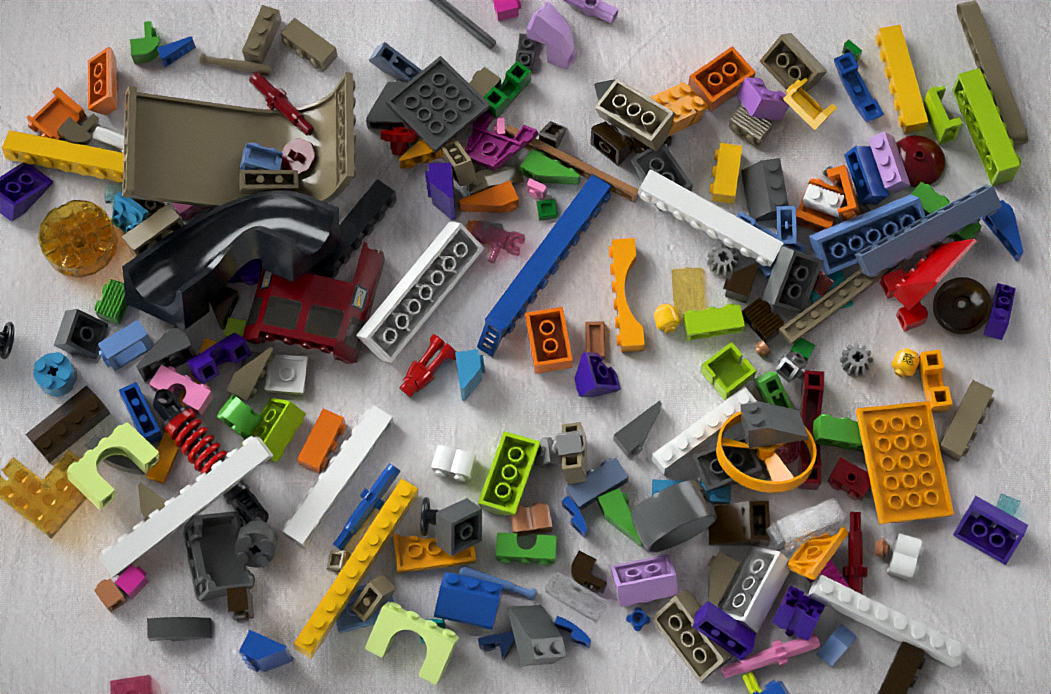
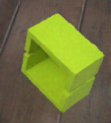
(726, 372)

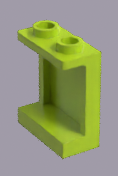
(943, 128)

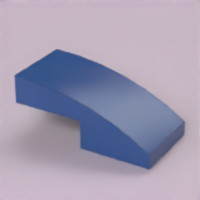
(577, 521)
(578, 636)

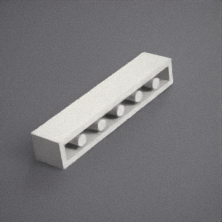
(699, 433)

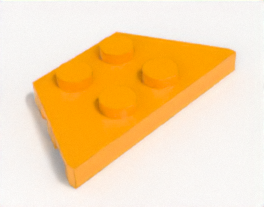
(815, 554)

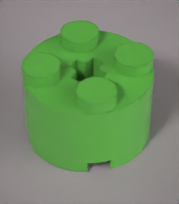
(239, 417)

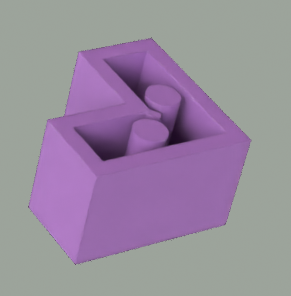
(761, 101)

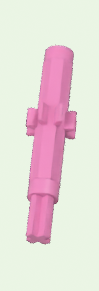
(778, 653)

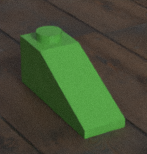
(772, 390)

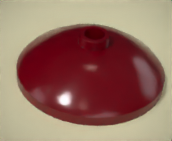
(924, 169)

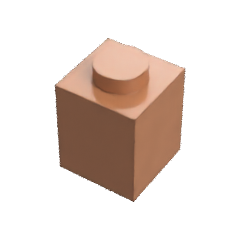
(110, 594)

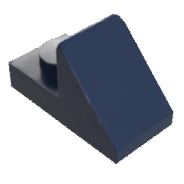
(504, 640)

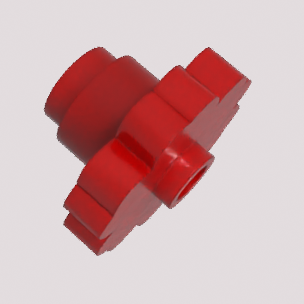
(399, 139)

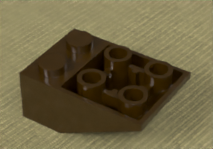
(740, 524)

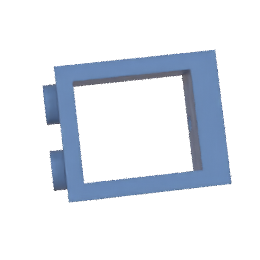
(125, 346)

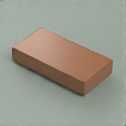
(595, 337)

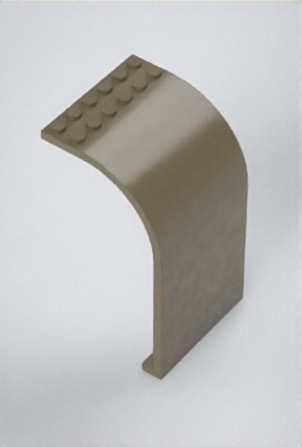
(195, 148)

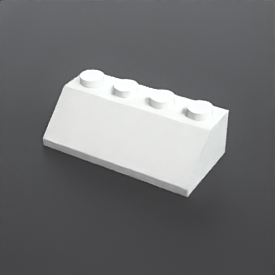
(756, 587)

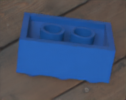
(468, 600)
(263, 653)

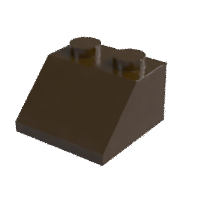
(611, 142)

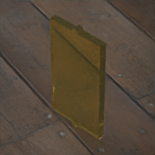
(688, 290)

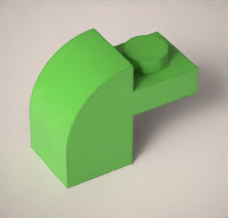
(145, 49)

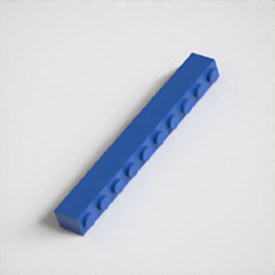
(550, 252)

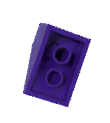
(21, 189)

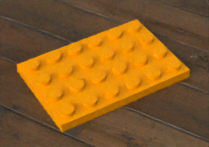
(904, 462)

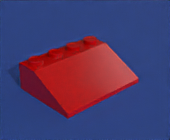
(930, 271)

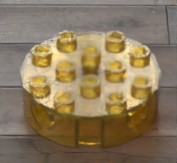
(78, 238)

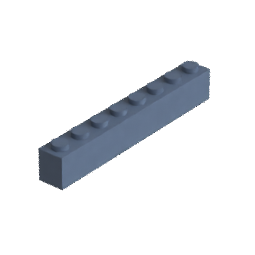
(928, 230)

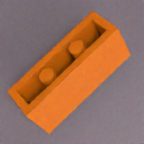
(322, 441)

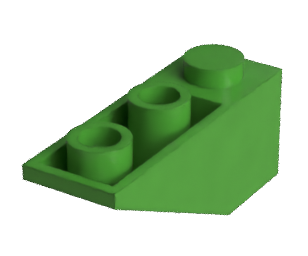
(545, 170)
(617, 513)

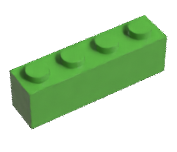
(933, 201)

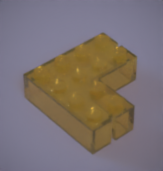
(42, 502)

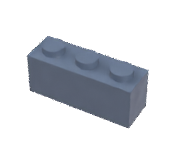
(599, 482)

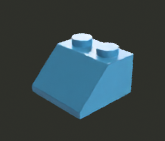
(470, 370)

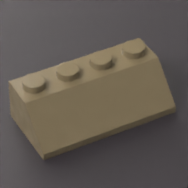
(635, 114)
(694, 648)

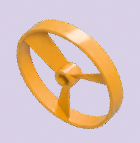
(781, 477)

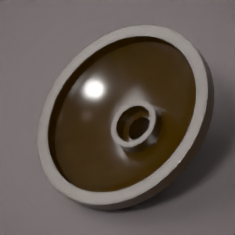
(966, 318)

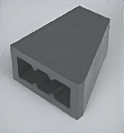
(380, 114)

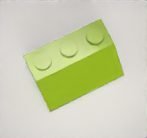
(278, 425)

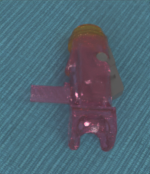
(496, 236)

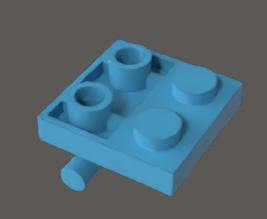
(127, 213)

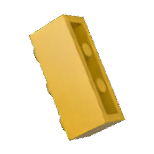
(725, 173)

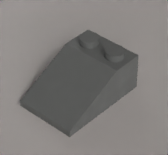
(662, 163)
(170, 350)
(771, 424)
(713, 474)
(535, 636)

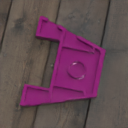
(493, 149)

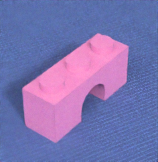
(196, 395)

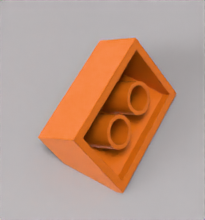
(102, 82)

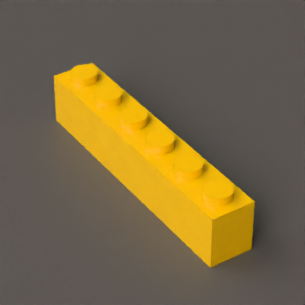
(901, 79)

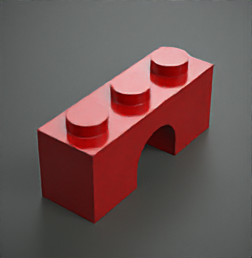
(907, 318)

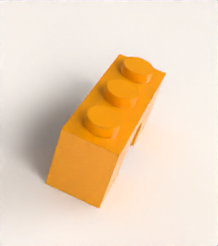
(931, 371)

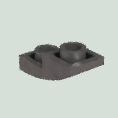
(526, 51)

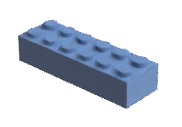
(841, 242)

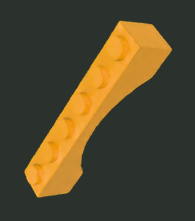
(630, 330)

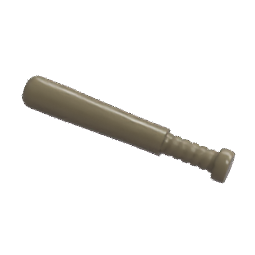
(253, 67)

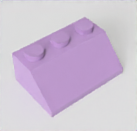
(644, 580)

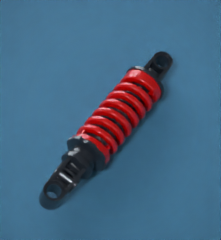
(203, 452)

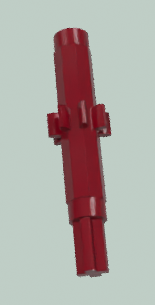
(278, 100)
(855, 571)

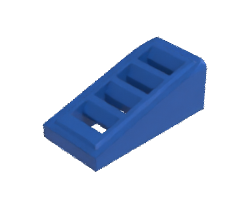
(175, 50)
(496, 324)

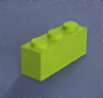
(713, 322)

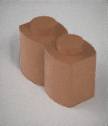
(531, 519)

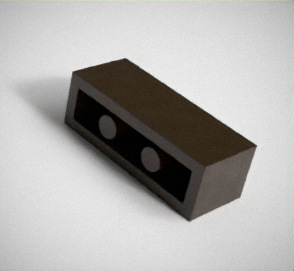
(902, 670)

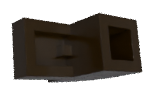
(581, 573)

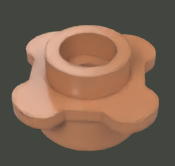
(882, 548)

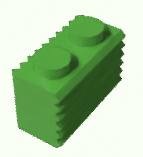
(113, 302)

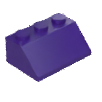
(441, 188)
(990, 530)

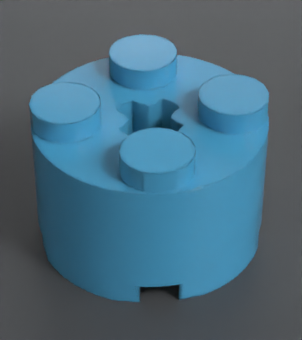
(56, 364)

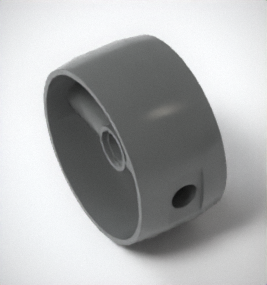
(673, 516)

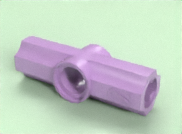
(600, 9)

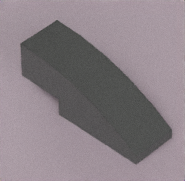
(117, 461)
(178, 628)

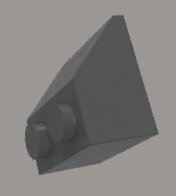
(80, 334)

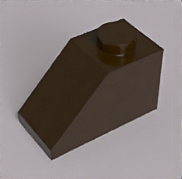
(741, 283)
(224, 305)

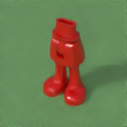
(418, 375)

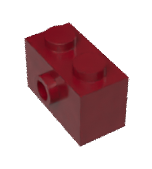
(849, 479)

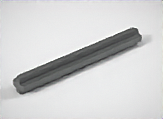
(465, 22)

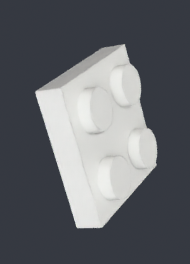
(287, 375)

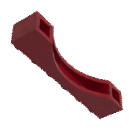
(811, 406)

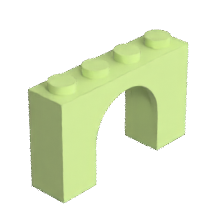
(124, 442)
(439, 641)

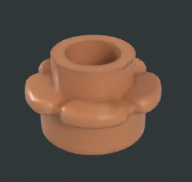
(762, 349)

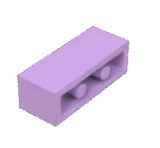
(889, 162)

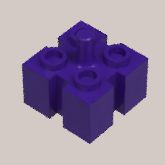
(798, 613)

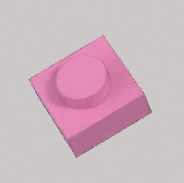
(500, 127)
(536, 189)

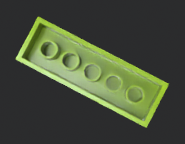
(986, 127)

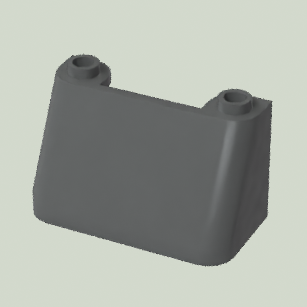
(212, 555)

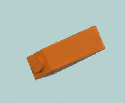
(493, 200)

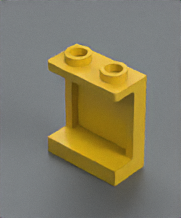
(806, 106)

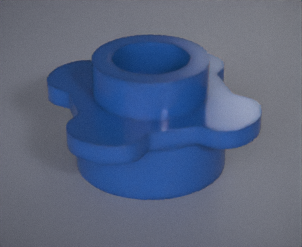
(635, 614)

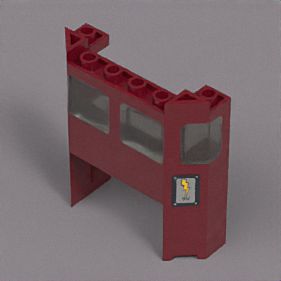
(316, 309)

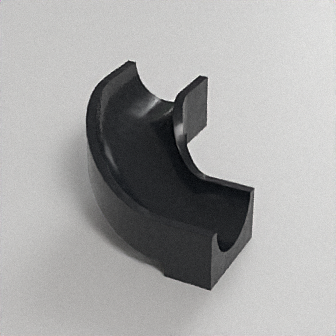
(197, 260)

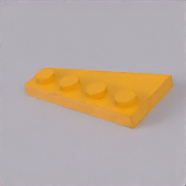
(423, 554)

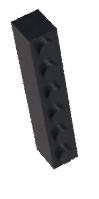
(356, 226)

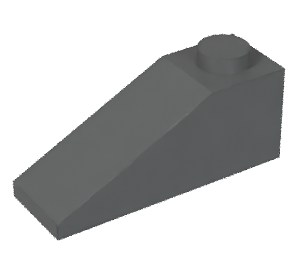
(633, 435)

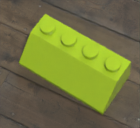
(508, 474)

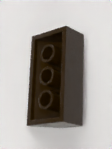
(68, 424)

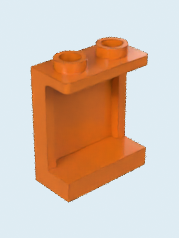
(55, 114)
(841, 175)
(814, 219)

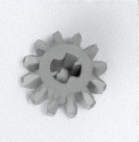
(716, 263)
(852, 365)

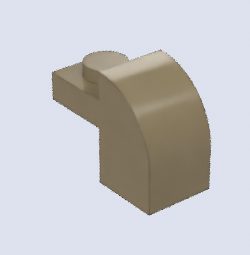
(74, 133)

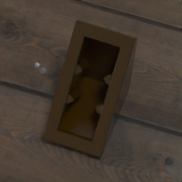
(552, 134)

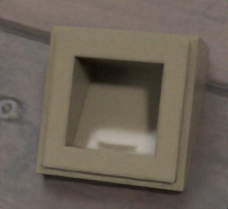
(337, 560)

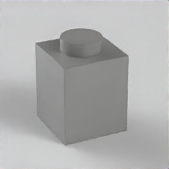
(569, 442)

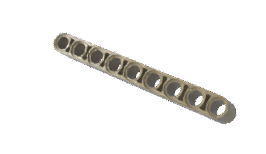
(989, 64)

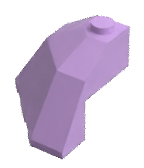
(551, 29)

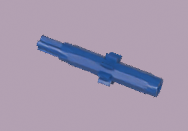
(371, 500)

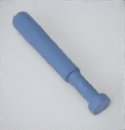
(507, 585)

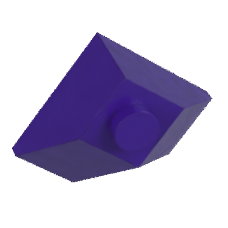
(594, 377)

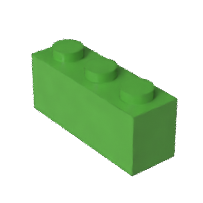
(837, 432)

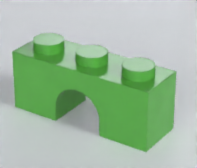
(543, 552)

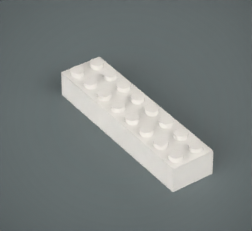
(420, 291)

